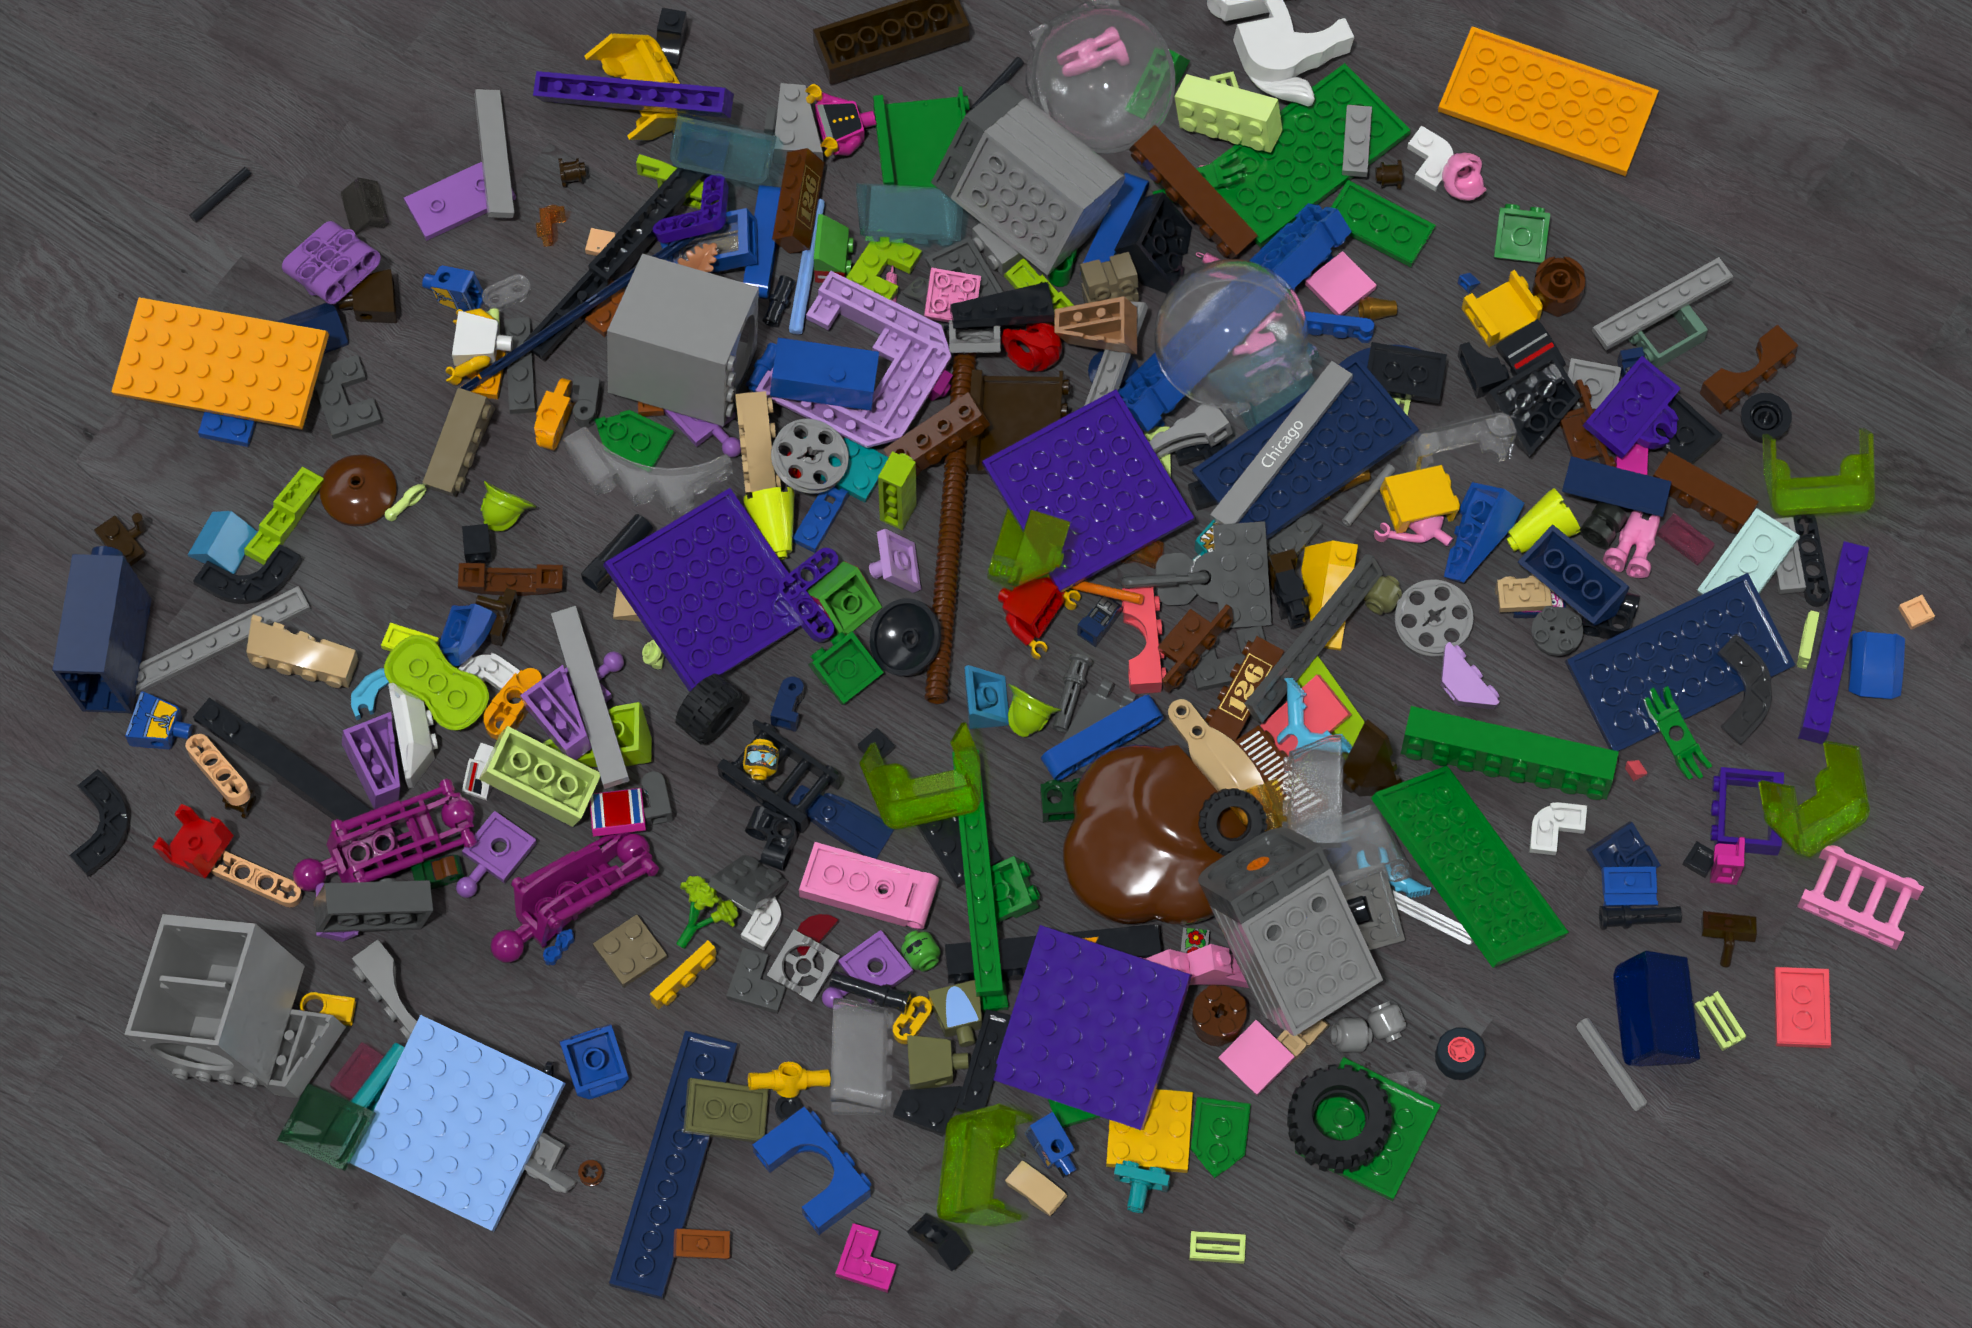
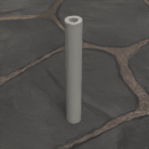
(1367, 495)

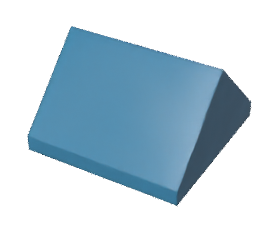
(223, 541)
(985, 698)

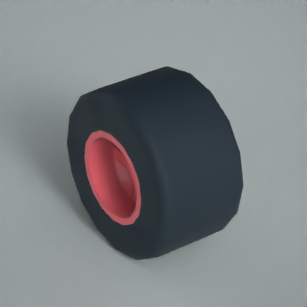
(1464, 1044)

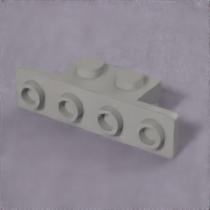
(543, 1164)

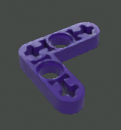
(703, 222)
(800, 595)

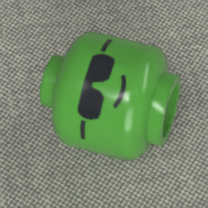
(920, 950)

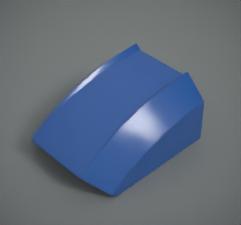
(465, 632)
(1876, 664)
(594, 1062)

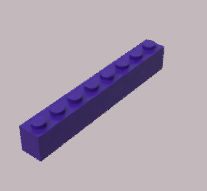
(633, 94)
(1833, 643)

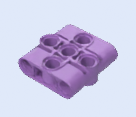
(331, 262)

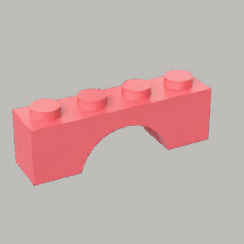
(1145, 669)

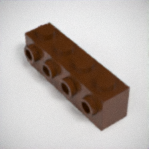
(941, 433)

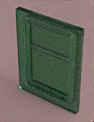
(326, 1127)

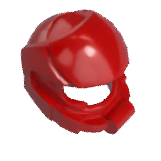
(1042, 342)

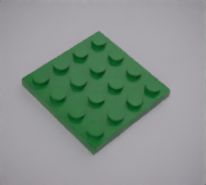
(1411, 1121)

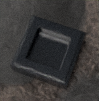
(1700, 859)

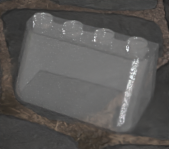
(1315, 791)
(860, 1058)

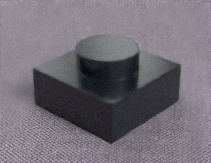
(883, 744)

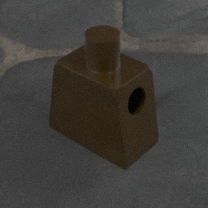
(373, 298)

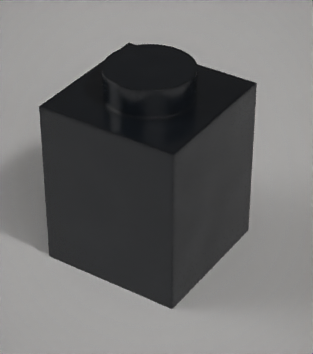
(477, 543)

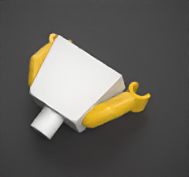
(475, 343)

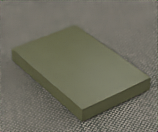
(725, 1110)

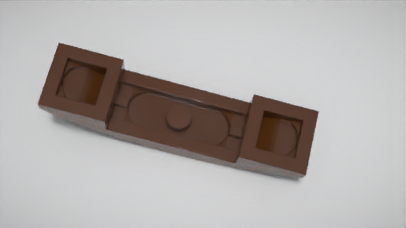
(525, 581)

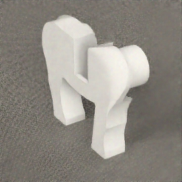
(1277, 54)

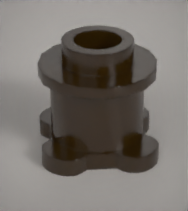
(571, 171)
(1389, 174)
(244, 808)

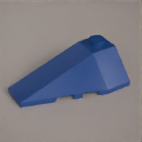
(1485, 520)

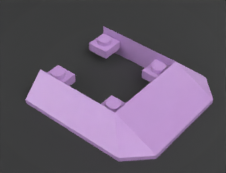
(906, 338)

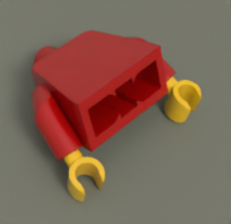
(1032, 608)

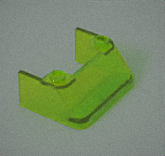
(1822, 494)
(1030, 553)
(927, 798)
(1827, 816)
(971, 1165)

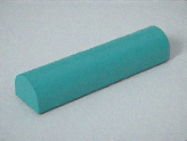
(375, 1084)

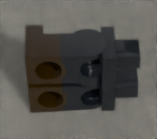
(1288, 588)

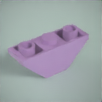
(1464, 682)

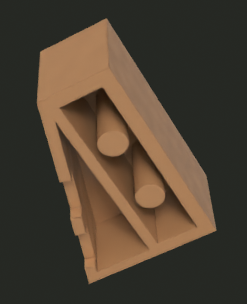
(1100, 325)

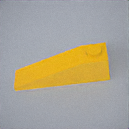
(1323, 572)

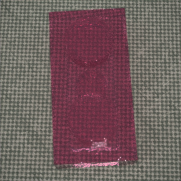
(1685, 539)
(356, 1071)

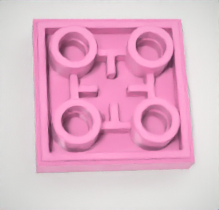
(1340, 284)
(948, 288)
(1256, 1057)

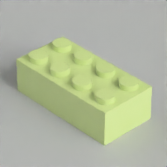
(1228, 113)
(540, 776)

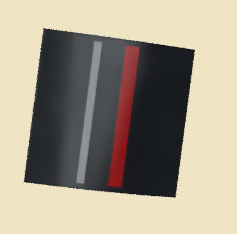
(1528, 347)

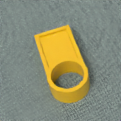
(338, 1006)

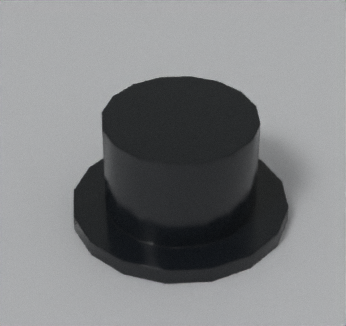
(1765, 415)

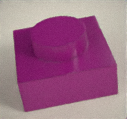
(941, 387)

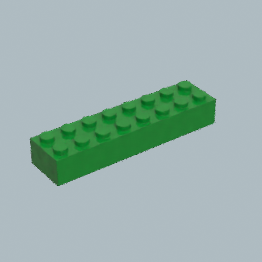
(1509, 753)

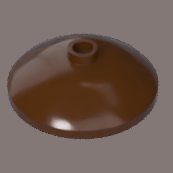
(362, 502)

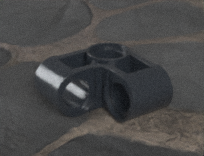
(1624, 617)
(765, 826)

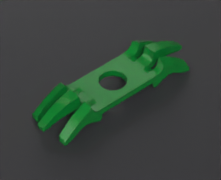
(1215, 174)
(1687, 744)

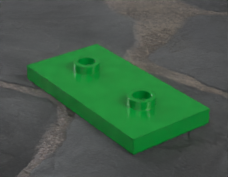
(1383, 223)

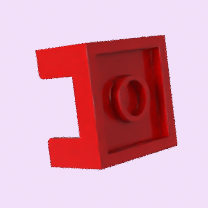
(196, 844)

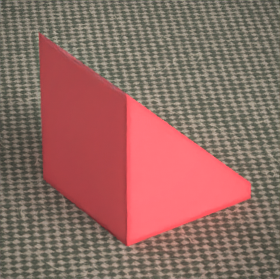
(1635, 769)

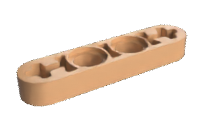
(214, 771)
(256, 875)

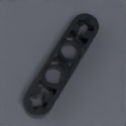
(1812, 558)

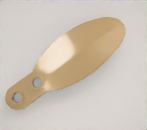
(1212, 751)

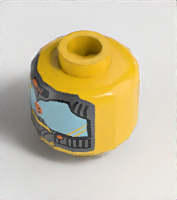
(760, 759)

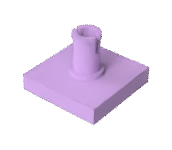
(897, 561)

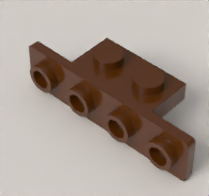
(1578, 439)
(1189, 641)

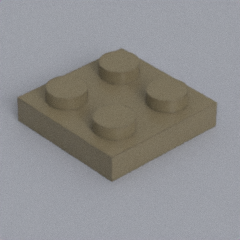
(630, 951)

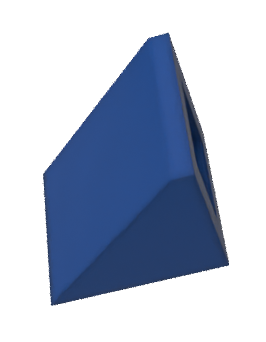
(1468, 282)

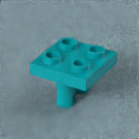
(1140, 1182)

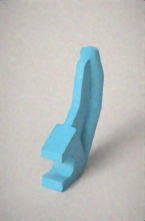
(366, 692)

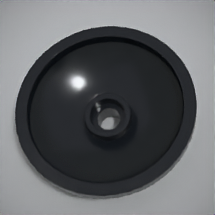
(893, 635)

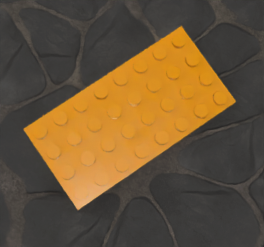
(1548, 101)
(220, 363)

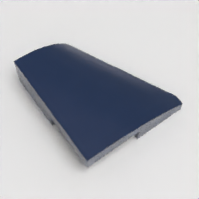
(1623, 849)

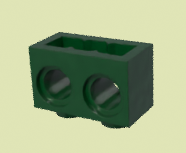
(1064, 809)

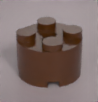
(1559, 285)
(1214, 1001)

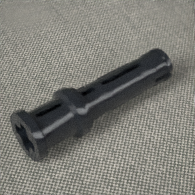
(1625, 914)
(883, 995)

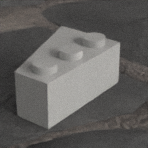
(795, 123)
(302, 1051)

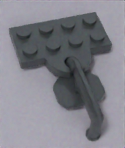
(1236, 571)

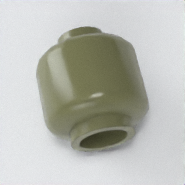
(1383, 595)

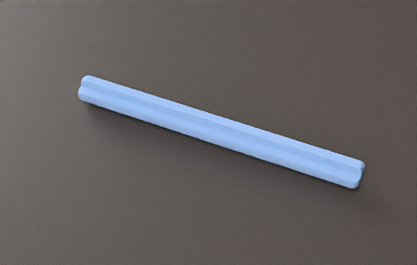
(804, 280)

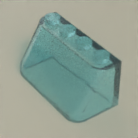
(721, 148)
(907, 213)

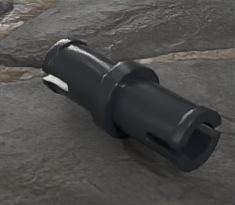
(778, 301)

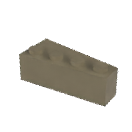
(458, 442)

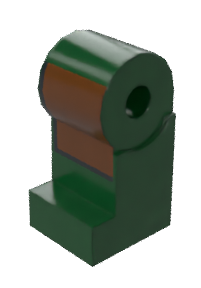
(439, 871)

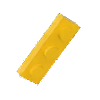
(683, 975)

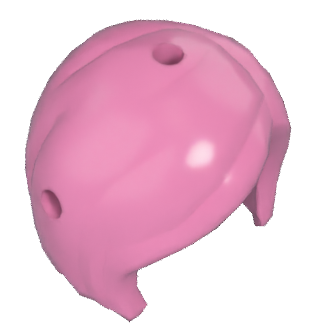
(1466, 182)

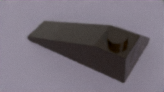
(1369, 763)

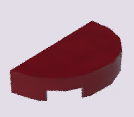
(816, 928)

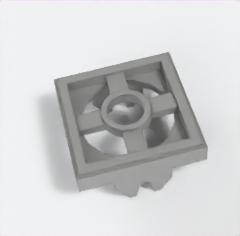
(974, 340)
(829, 961)

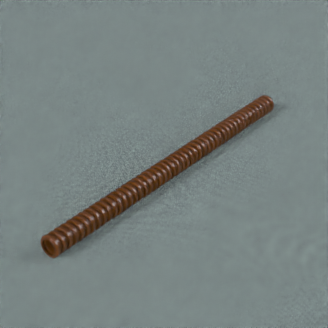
(949, 541)

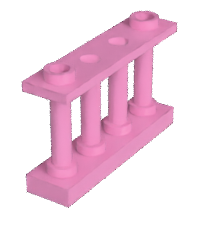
(1862, 922)

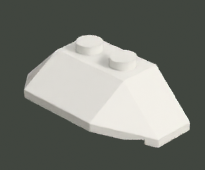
(413, 733)

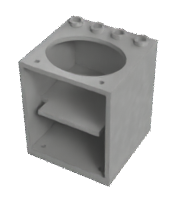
(680, 339)
(215, 1000)

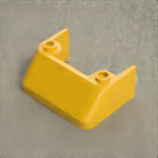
(638, 59)

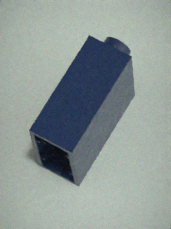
(102, 632)

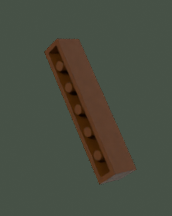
(1192, 192)

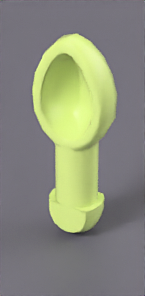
(409, 498)

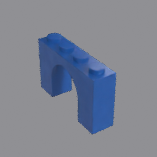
(804, 1134)

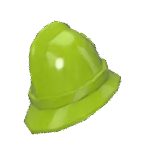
(501, 508)
(1027, 713)

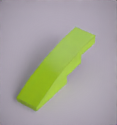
(661, 171)
(1024, 275)
(285, 515)

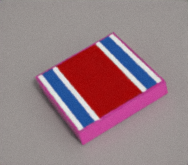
(617, 812)

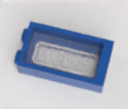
(734, 242)

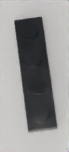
(983, 1062)

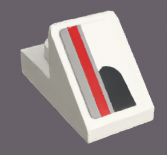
(472, 784)

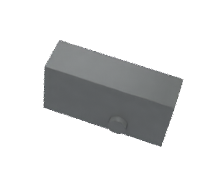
(373, 906)

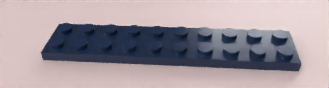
(669, 1173)

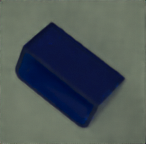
(1656, 1010)

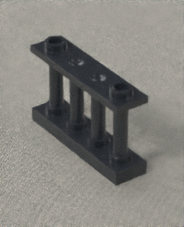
(775, 800)

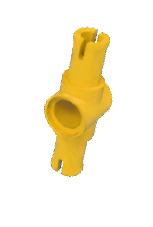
(789, 1079)

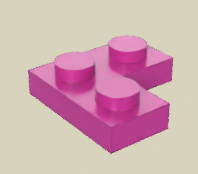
(859, 1266)

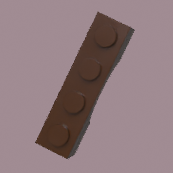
(1726, 388)

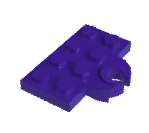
(1636, 410)

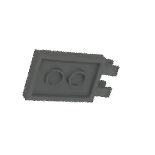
(1095, 709)

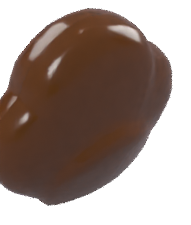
(1139, 839)

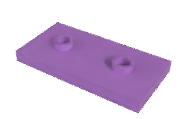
(449, 202)

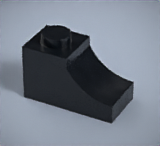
(671, 34)
(1481, 371)
(939, 1241)

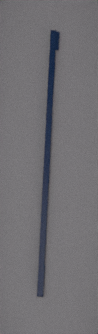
(568, 318)

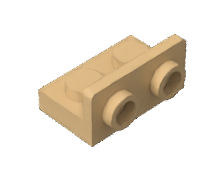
(1522, 594)

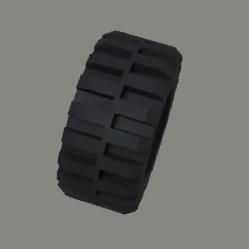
(1348, 1085)

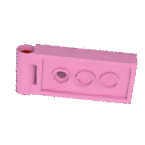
(854, 885)

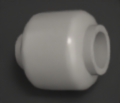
(1386, 1021)
(1351, 1035)

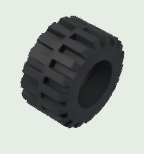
(708, 709)
(1216, 804)

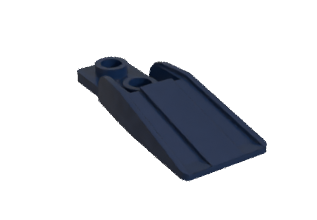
(846, 822)

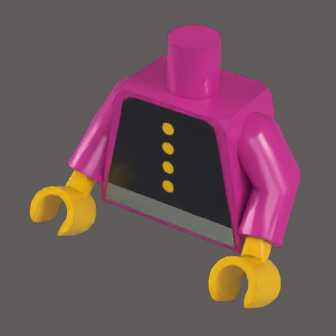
(839, 122)

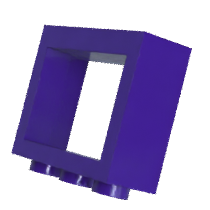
(1746, 778)

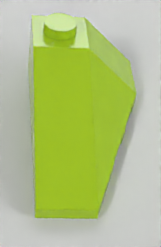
(631, 734)

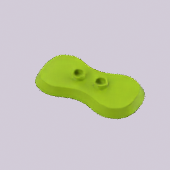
(450, 694)

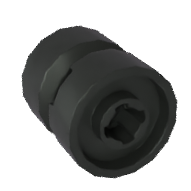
(1603, 524)

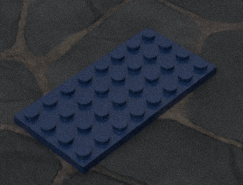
(1345, 442)
(1679, 653)

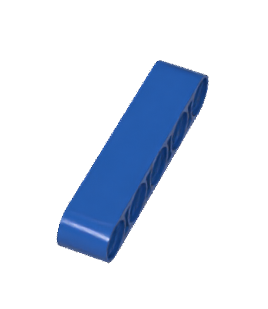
(765, 214)
(1117, 218)
(1102, 737)

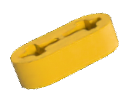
(917, 1023)

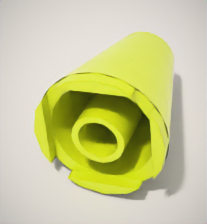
(773, 516)
(1539, 518)

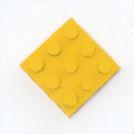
(1164, 1137)

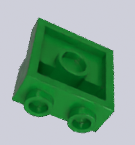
(1521, 234)
(845, 666)
(1012, 889)

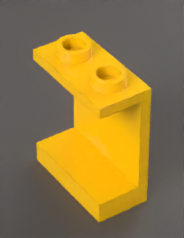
(1503, 309)
(1419, 496)

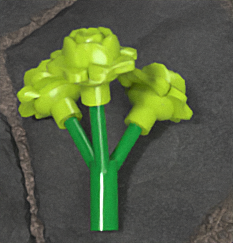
(700, 896)

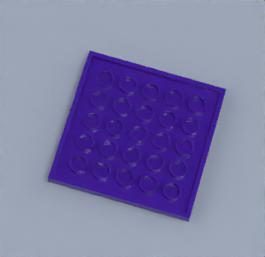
(1096, 476)
(706, 589)
(1091, 1027)

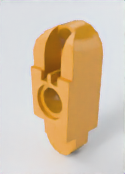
(553, 415)
(509, 713)

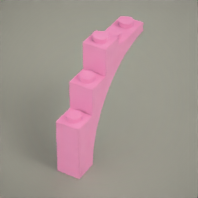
(1207, 965)

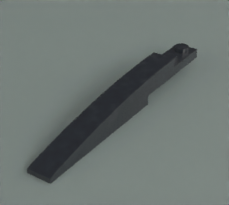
(619, 253)
(286, 767)

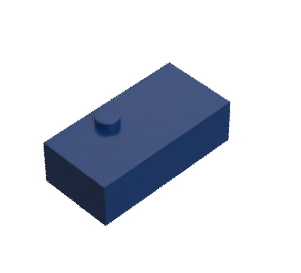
(824, 374)

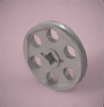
(814, 447)
(1432, 605)

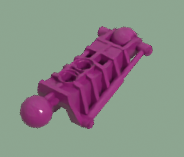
(456, 814)
(552, 898)

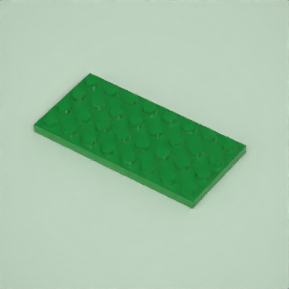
(1307, 155)
(1469, 866)

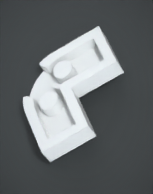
(1436, 153)
(490, 669)
(1552, 819)
(762, 923)

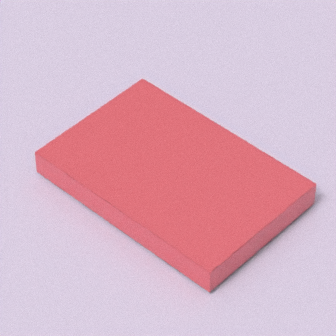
(1322, 713)
(1802, 1007)

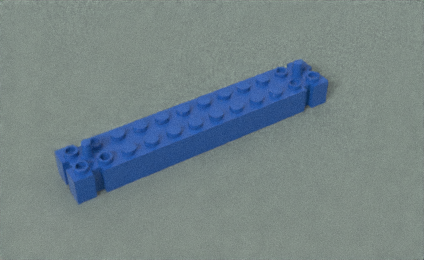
(1289, 254)

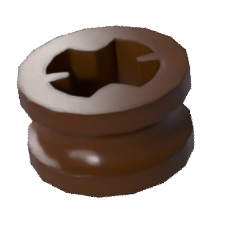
(588, 1181)

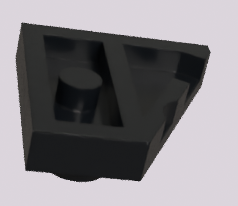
(928, 1107)

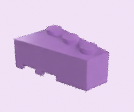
(556, 711)
(374, 758)

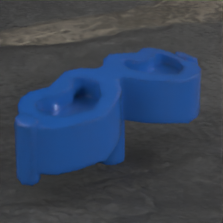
(562, 944)

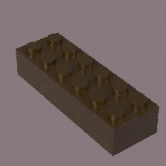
(888, 36)

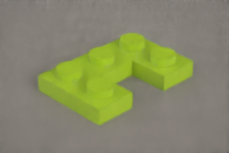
(875, 259)

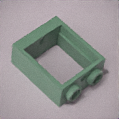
(1690, 323)

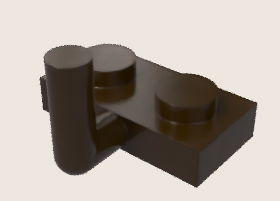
(115, 535)
(505, 610)
(1730, 928)

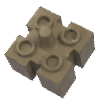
(1109, 279)

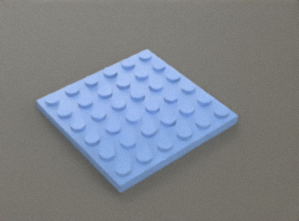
(457, 1123)

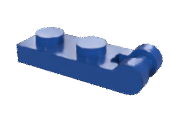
(1340, 326)
(820, 519)

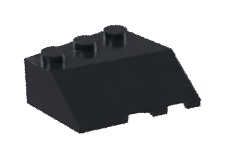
(1156, 242)
(1535, 401)

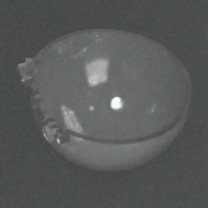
(1101, 74)
(1232, 335)

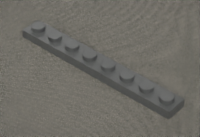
(1314, 637)

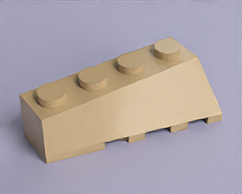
(756, 441)
(300, 654)

